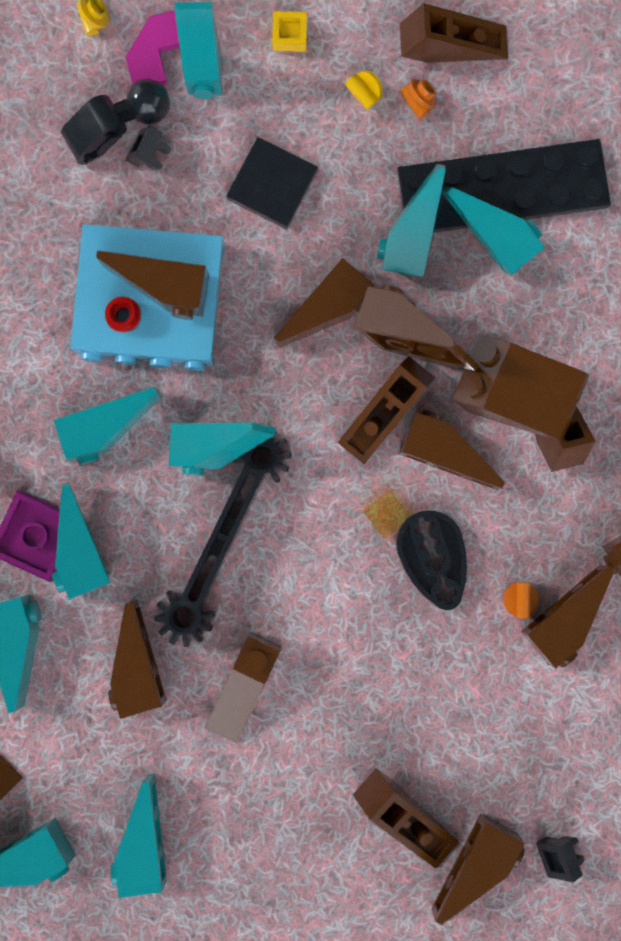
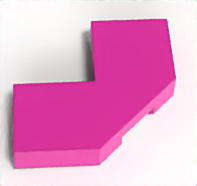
(156, 37)

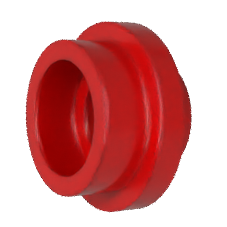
(115, 307)

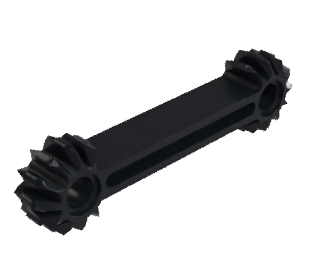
(219, 546)

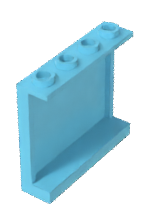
(159, 335)

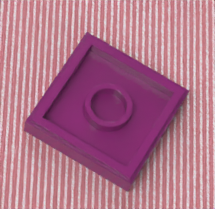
(30, 535)

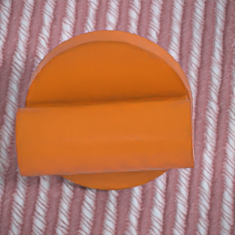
(420, 97)
(521, 599)

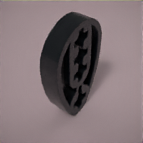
(450, 545)

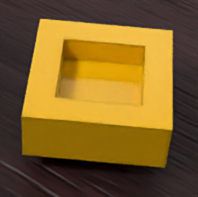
(289, 31)

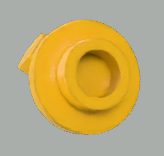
(93, 15)
(365, 88)

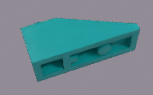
(199, 48)
(411, 233)
(503, 235)
(100, 427)
(213, 444)
(77, 557)
(17, 648)
(36, 857)
(140, 857)

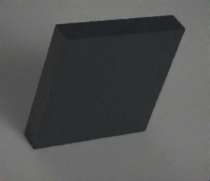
(272, 183)

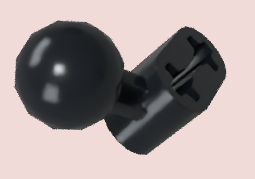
(102, 123)

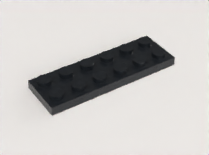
(521, 182)

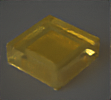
(386, 514)

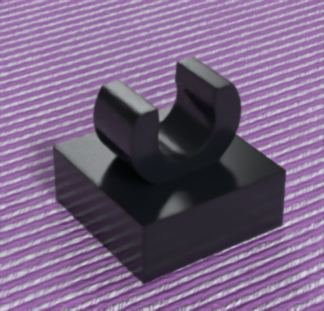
(144, 147)
(560, 858)

